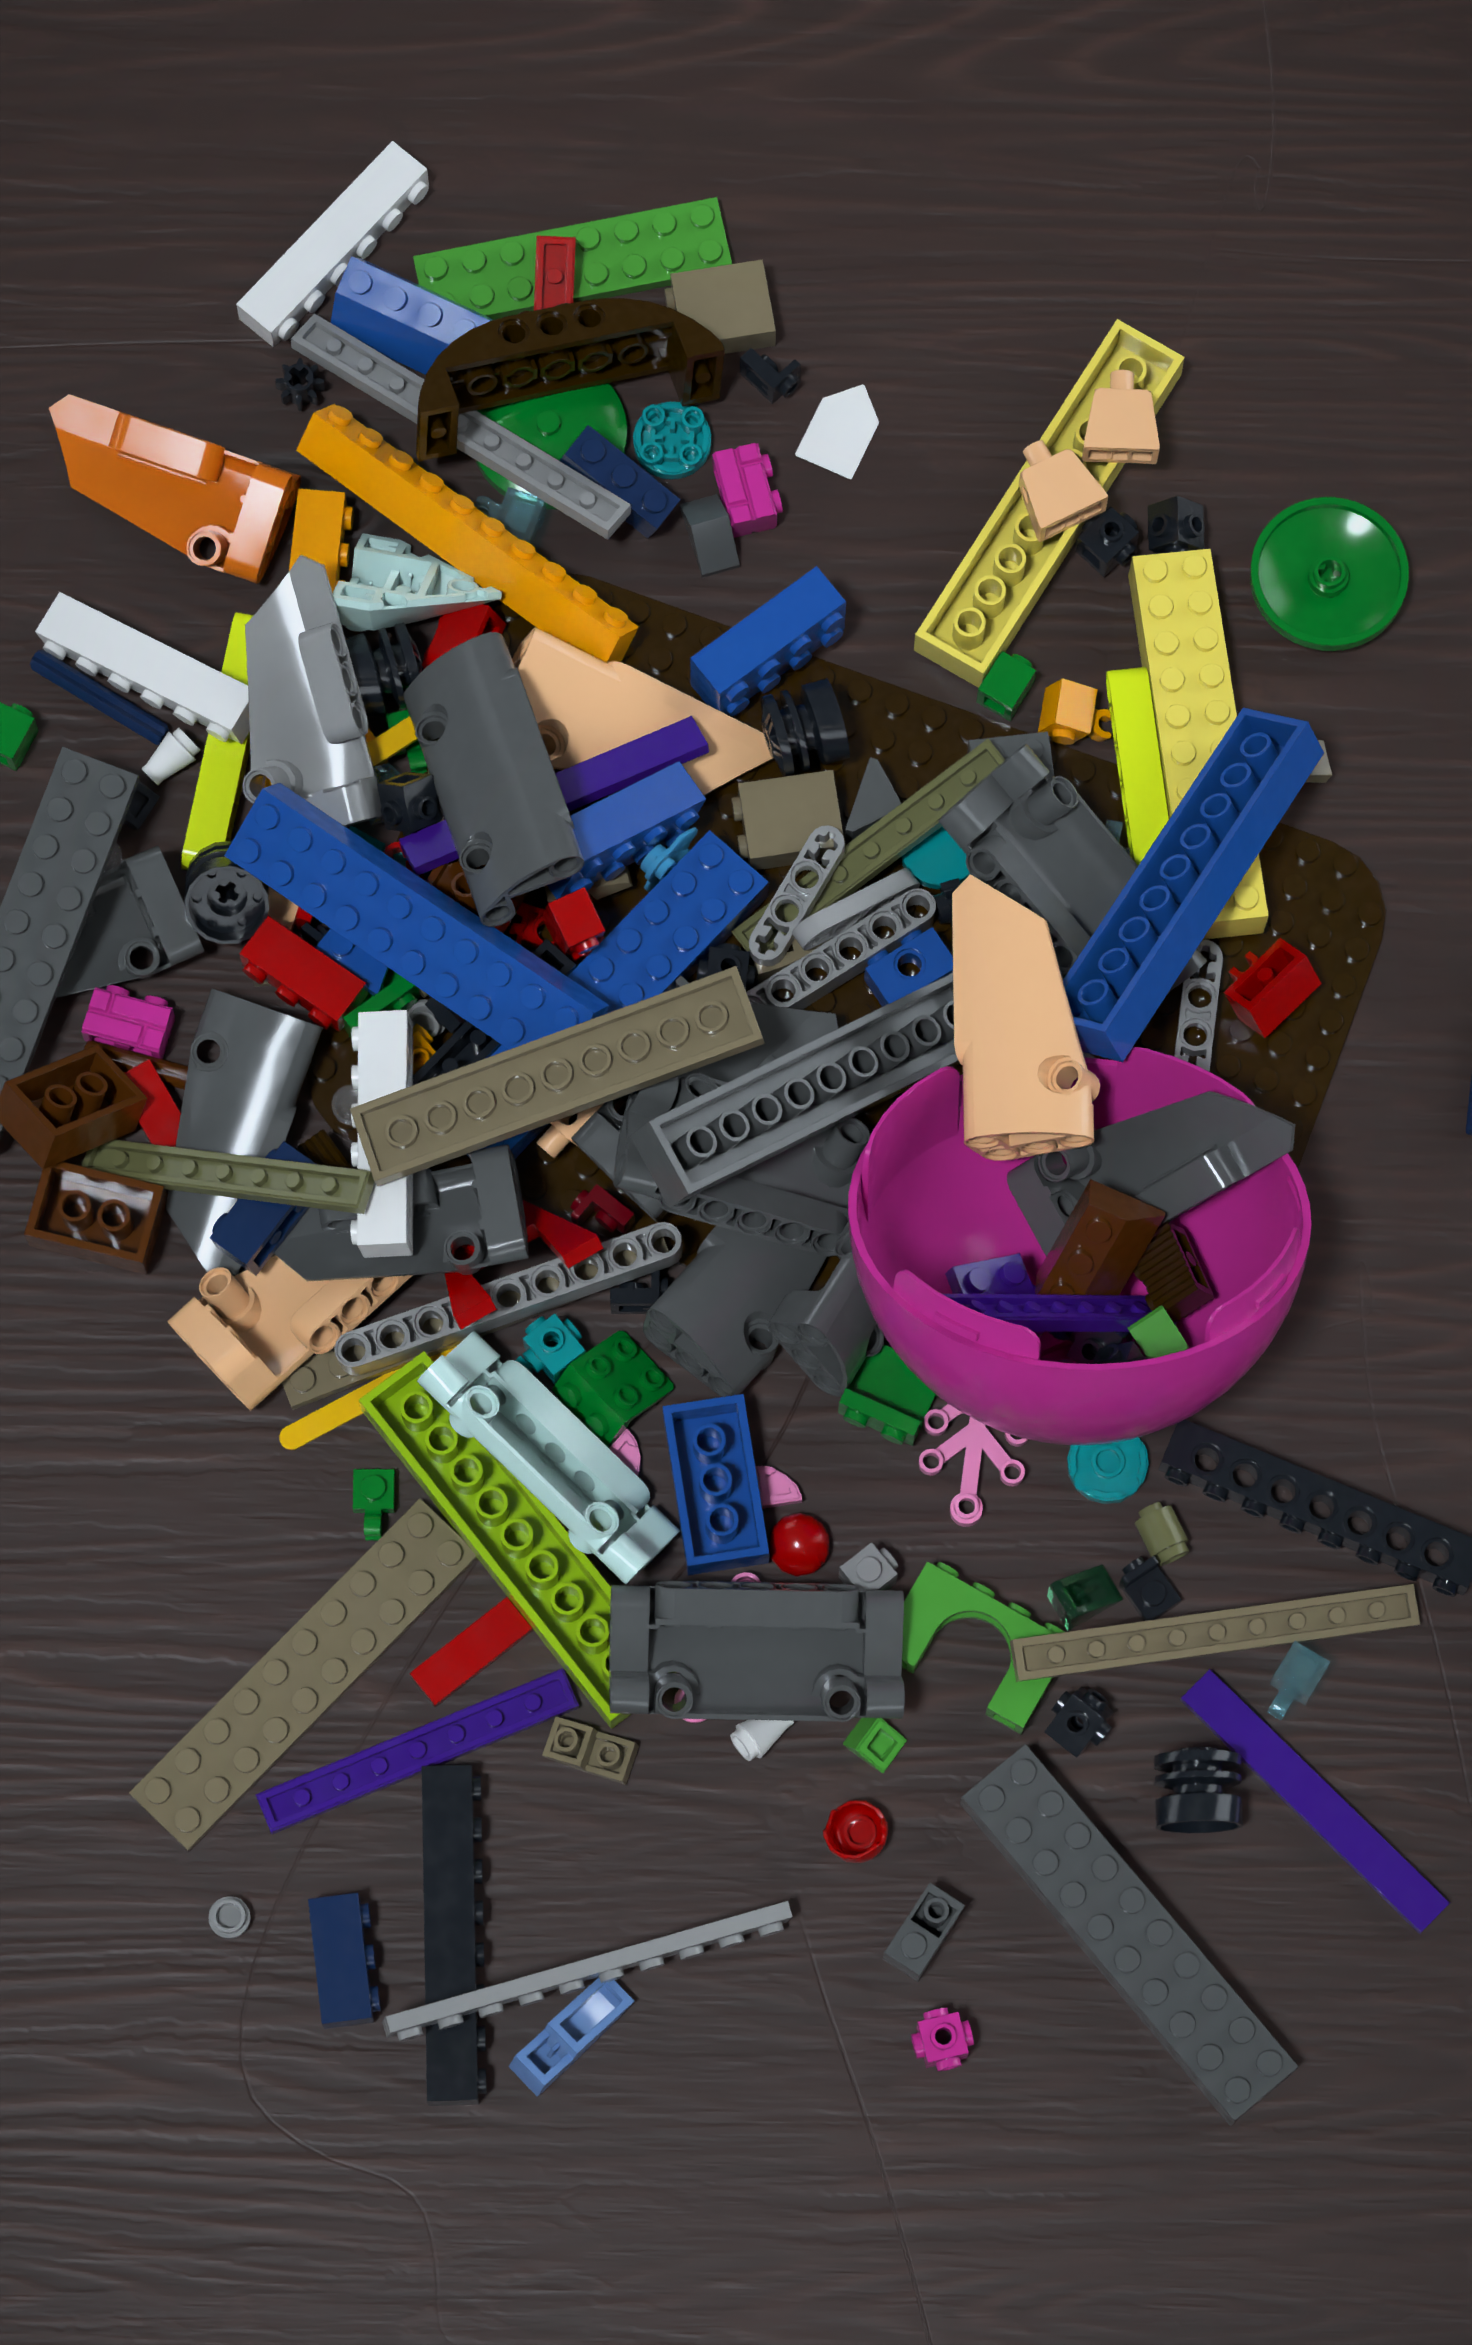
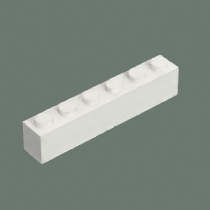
(322, 253)
(147, 667)
(383, 1067)

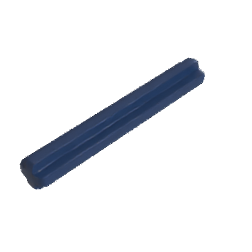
(99, 696)

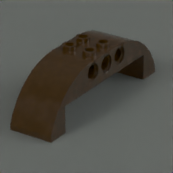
(563, 352)

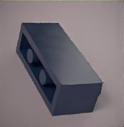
(617, 473)
(257, 1228)
(343, 1960)

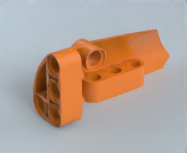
(177, 485)

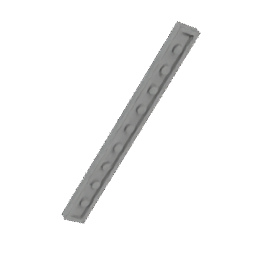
(476, 435)
(571, 1976)

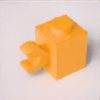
(1071, 713)

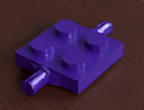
(991, 1276)

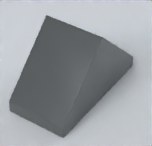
(710, 535)
(872, 802)

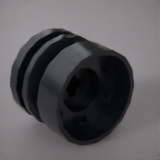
(385, 668)
(804, 727)
(222, 913)
(1197, 1784)

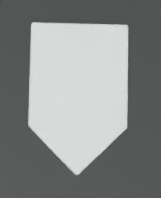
(840, 431)

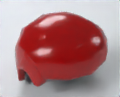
(798, 1544)
(856, 1831)

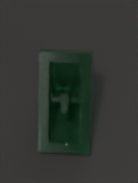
(1083, 1596)

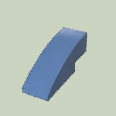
(570, 2034)

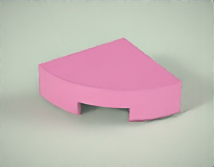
(628, 1451)
(776, 1488)

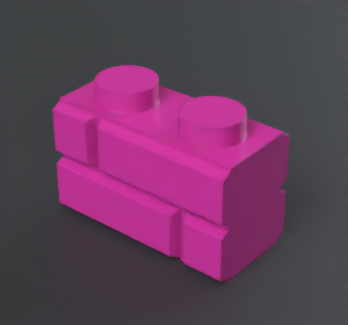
(745, 489)
(129, 1021)

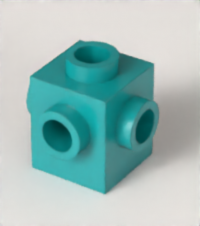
(552, 1359)

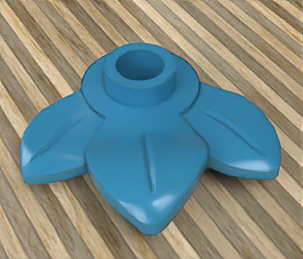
(662, 860)

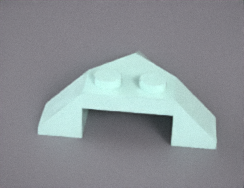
(399, 587)

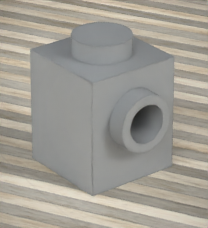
(870, 1569)

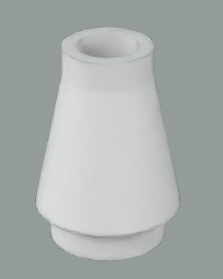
(171, 756)
(756, 1737)

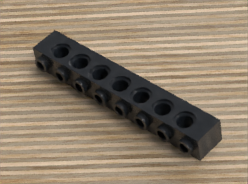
(1308, 1487)

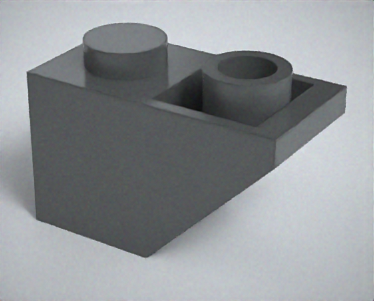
(923, 1932)

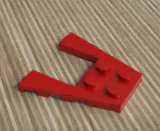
(564, 1238)

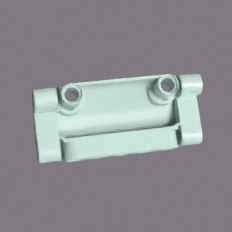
(550, 1455)

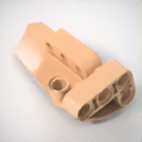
(600, 705)
(1015, 1032)
(269, 1324)

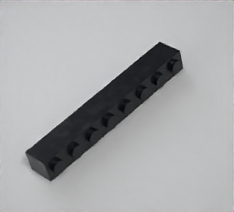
(451, 1929)

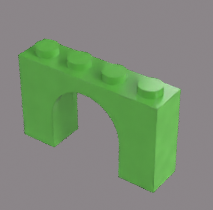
(943, 1598)

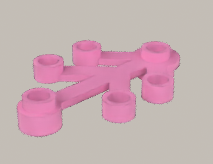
(974, 1438)

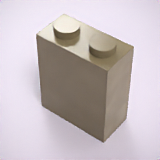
(728, 302)
(782, 815)

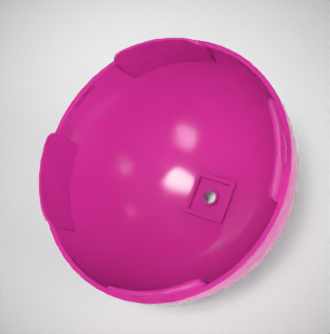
(935, 1204)

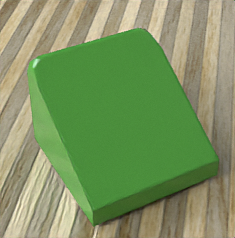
(1157, 1334)
(875, 1742)

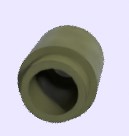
(1162, 1533)

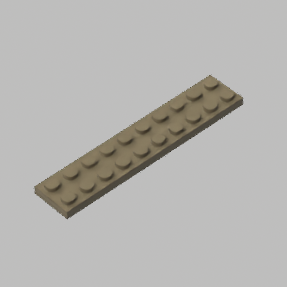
(556, 1076)
(303, 1675)

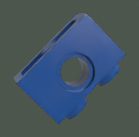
(919, 948)

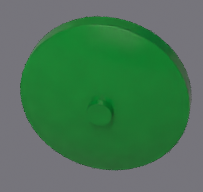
(556, 422)
(1329, 573)

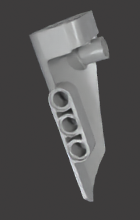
(307, 701)

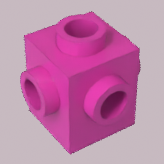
(935, 2054)

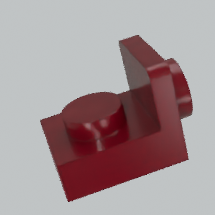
(609, 1211)

